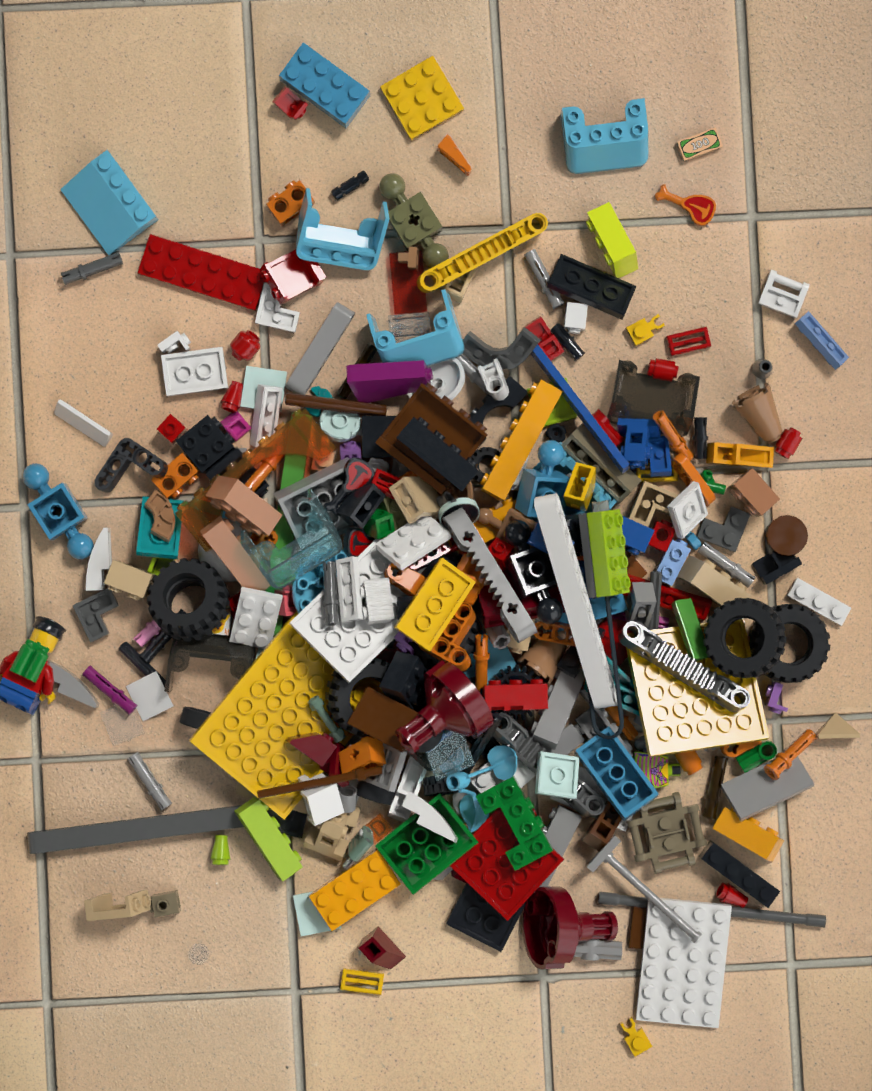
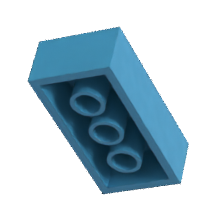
(324, 85)
(616, 774)

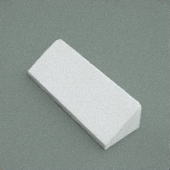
(265, 412)
(82, 423)

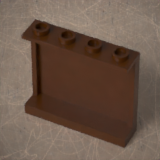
(441, 417)

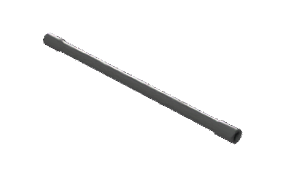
(807, 919)

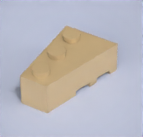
(711, 582)

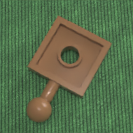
(486, 517)

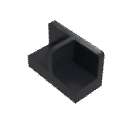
(774, 566)

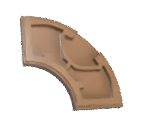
(162, 514)

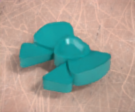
(319, 392)

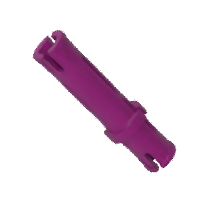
(117, 696)

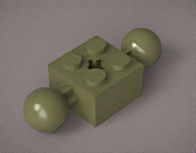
(393, 188)

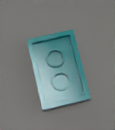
(151, 545)

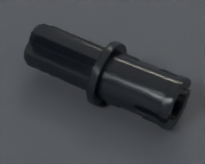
(567, 341)

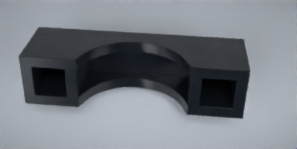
(515, 395)
(739, 874)

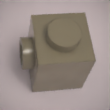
(165, 903)

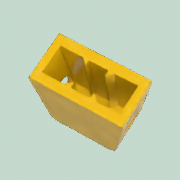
(578, 491)

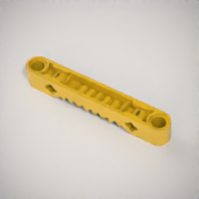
(482, 252)

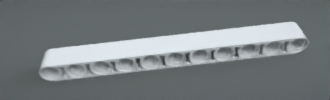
(575, 600)

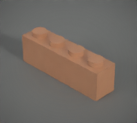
(233, 555)

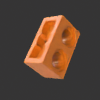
(293, 206)
(174, 473)

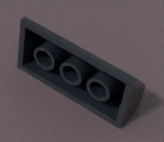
(437, 453)

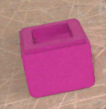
(235, 425)

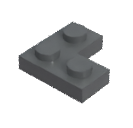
(729, 533)
(90, 612)

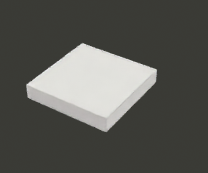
(687, 510)

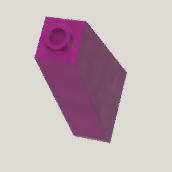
(386, 380)

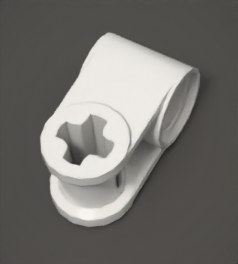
(494, 376)

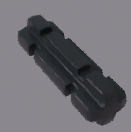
(350, 185)

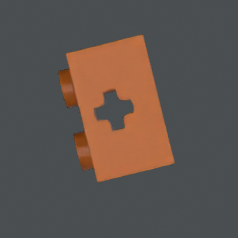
(365, 753)

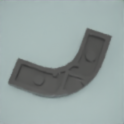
(508, 357)

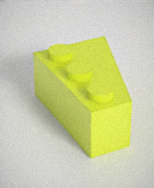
(612, 240)

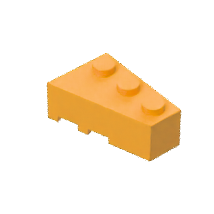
(749, 834)

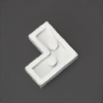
(273, 316)

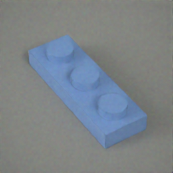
(821, 340)

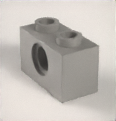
(640, 603)

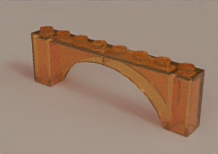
(296, 437)

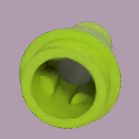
(220, 853)

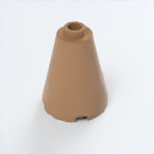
(760, 412)
(543, 658)

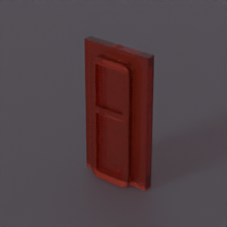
(406, 294)

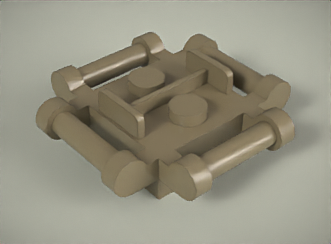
(666, 833)

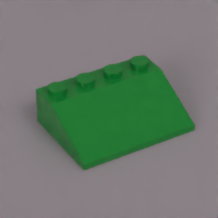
(422, 854)

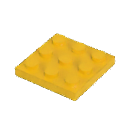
(422, 98)

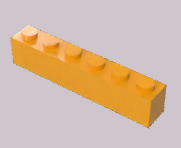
(521, 440)

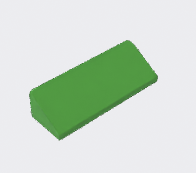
(690, 628)

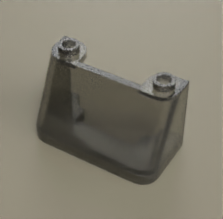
(641, 396)

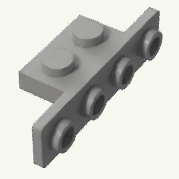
(585, 724)

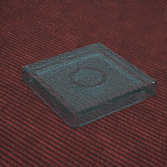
(449, 755)

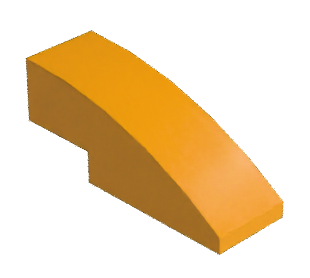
(740, 455)

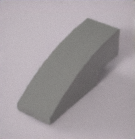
(72, 686)

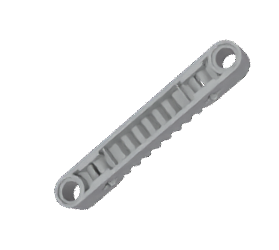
(519, 623)

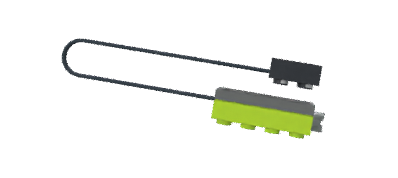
(601, 543)

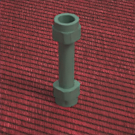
(316, 704)

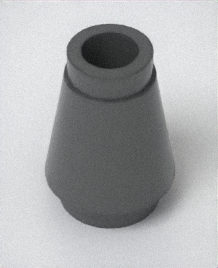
(759, 372)

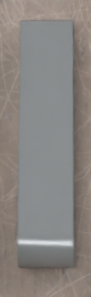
(320, 349)

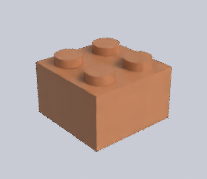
(753, 493)

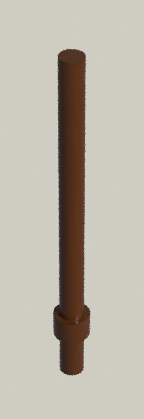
(360, 774)

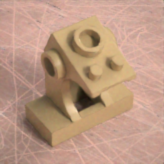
(330, 831)

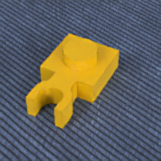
(642, 331)
(637, 1039)

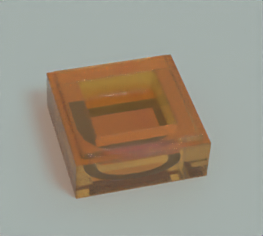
(379, 826)

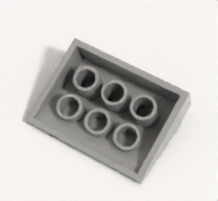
(325, 485)

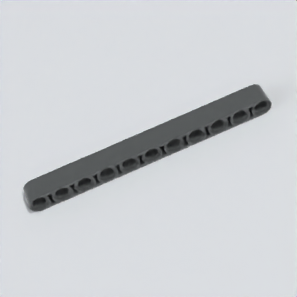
(133, 829)

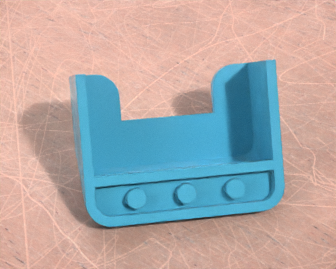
(608, 144)

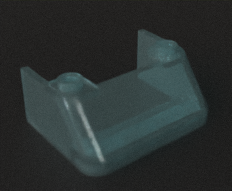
(299, 556)

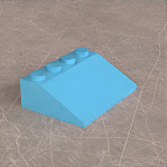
(108, 203)

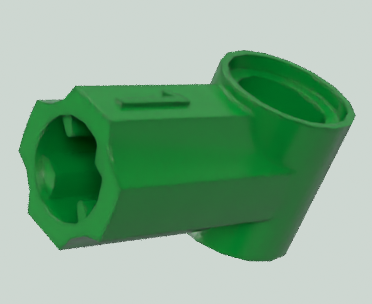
(754, 756)

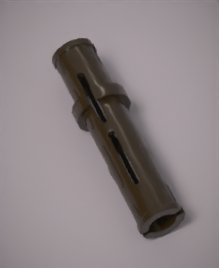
(714, 791)

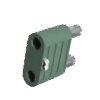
(358, 846)

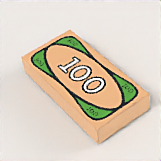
(699, 144)

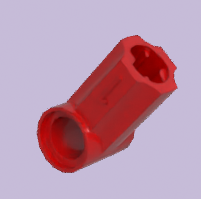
(604, 422)

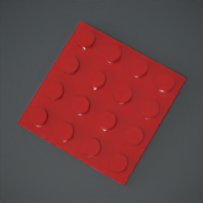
(491, 872)

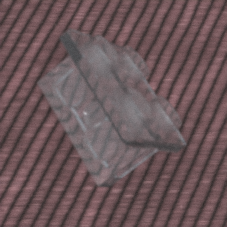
(409, 325)

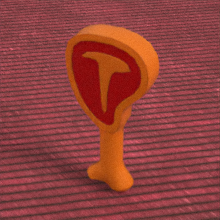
(700, 207)

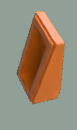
(452, 153)

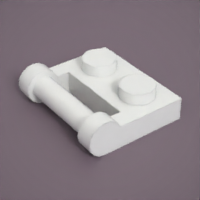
(781, 300)

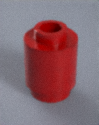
(662, 369)
(788, 442)

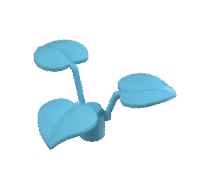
(504, 764)

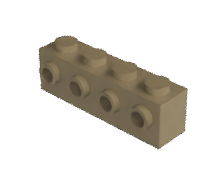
(586, 450)

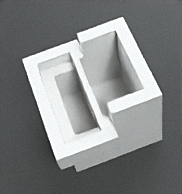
(321, 802)

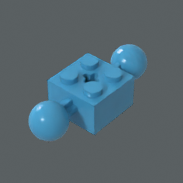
(543, 481)
(43, 508)

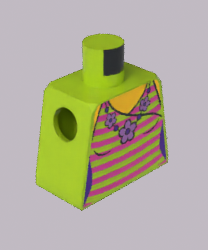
(656, 768)

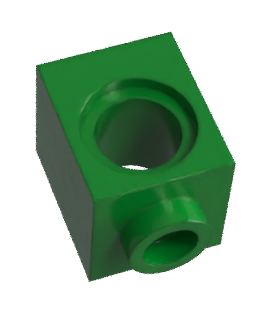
(380, 524)

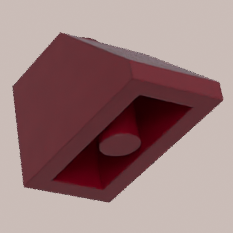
(314, 746)

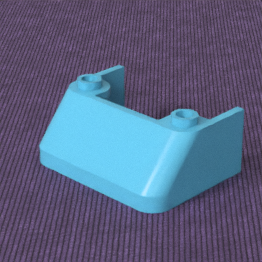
(340, 245)
(432, 347)

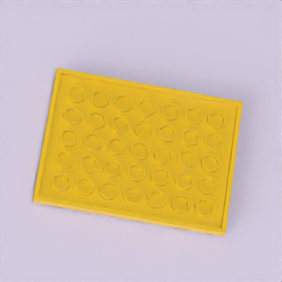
(264, 709)

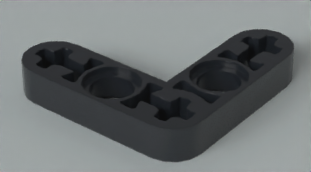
(126, 458)

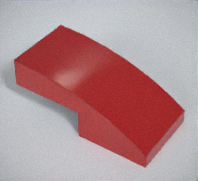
(548, 342)

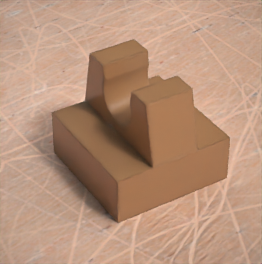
(410, 258)

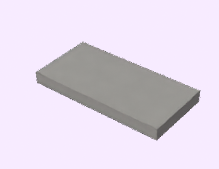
(757, 791)

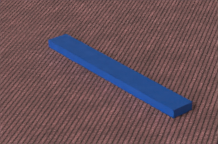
(580, 409)

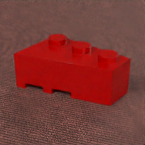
(516, 695)

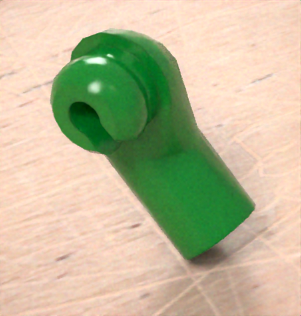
(715, 487)

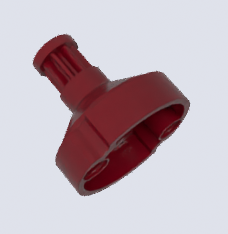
(450, 705)
(555, 927)

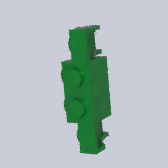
(521, 819)

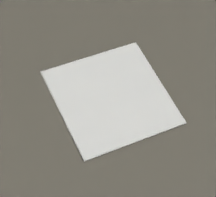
(149, 696)

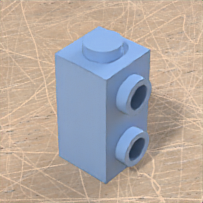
(673, 561)

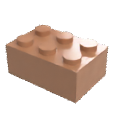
(243, 506)

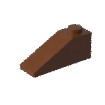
(602, 827)

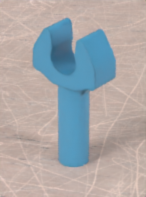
(693, 540)

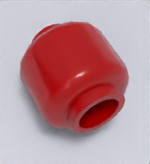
(245, 345)

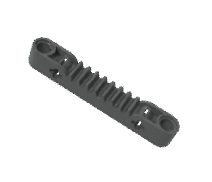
(683, 668)
(527, 751)

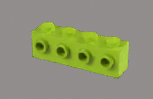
(268, 838)

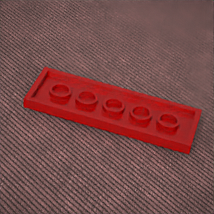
(201, 272)

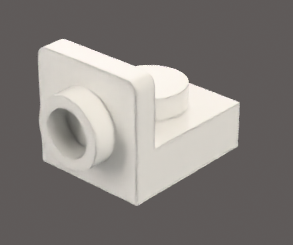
(170, 343)

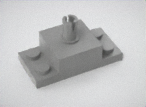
(391, 770)

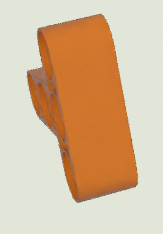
(453, 641)

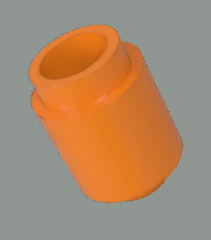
(689, 761)

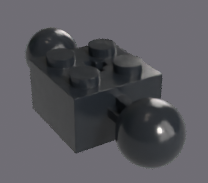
(524, 580)

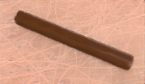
(335, 404)

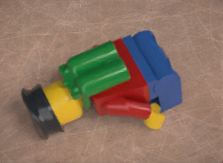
(27, 671)

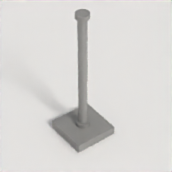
(606, 855)

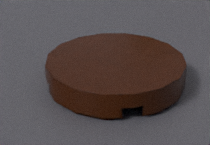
(787, 535)

